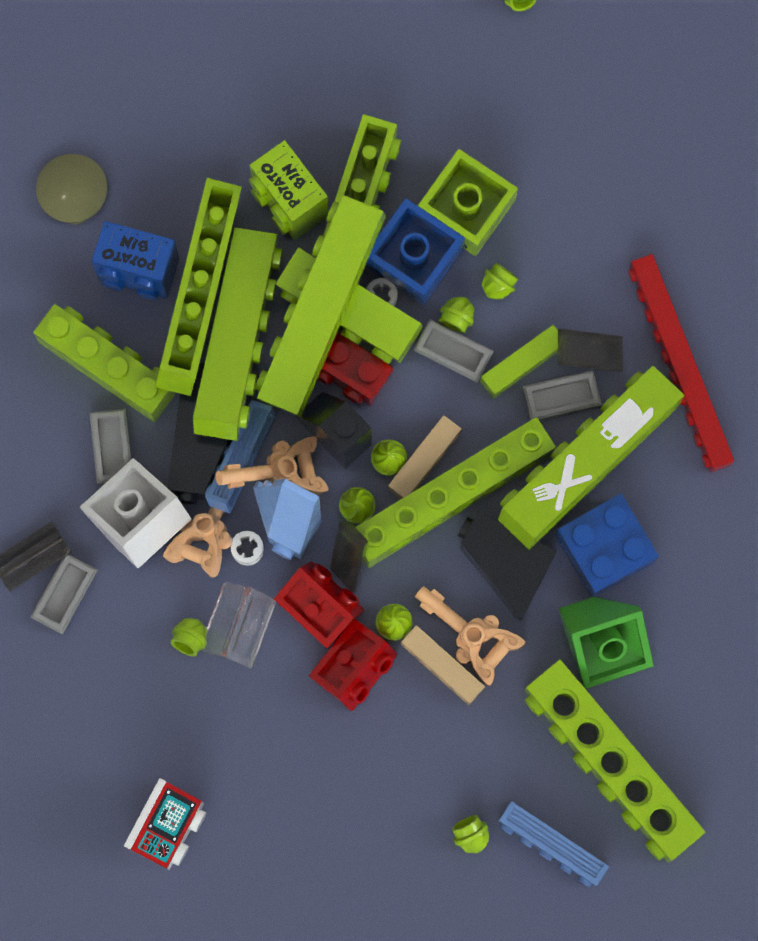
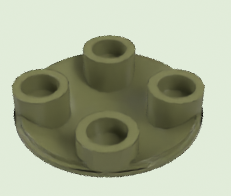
(71, 188)

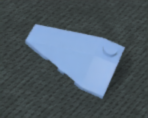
(289, 516)

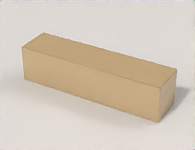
(425, 458)
(442, 665)

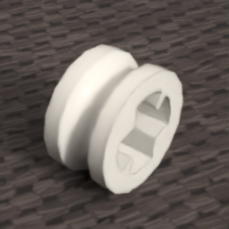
(382, 282)
(257, 552)

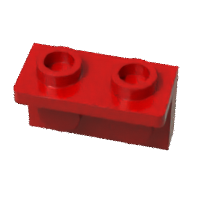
(354, 371)
(319, 603)
(353, 665)

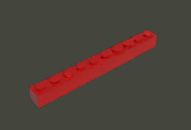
(681, 363)

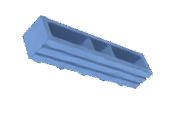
(243, 453)
(552, 845)

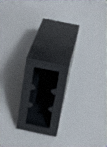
(337, 428)
(504, 561)

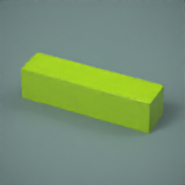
(521, 362)

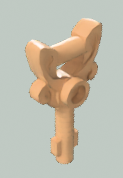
(279, 466)
(202, 528)
(472, 635)

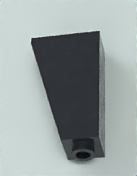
(194, 455)

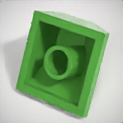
(606, 639)

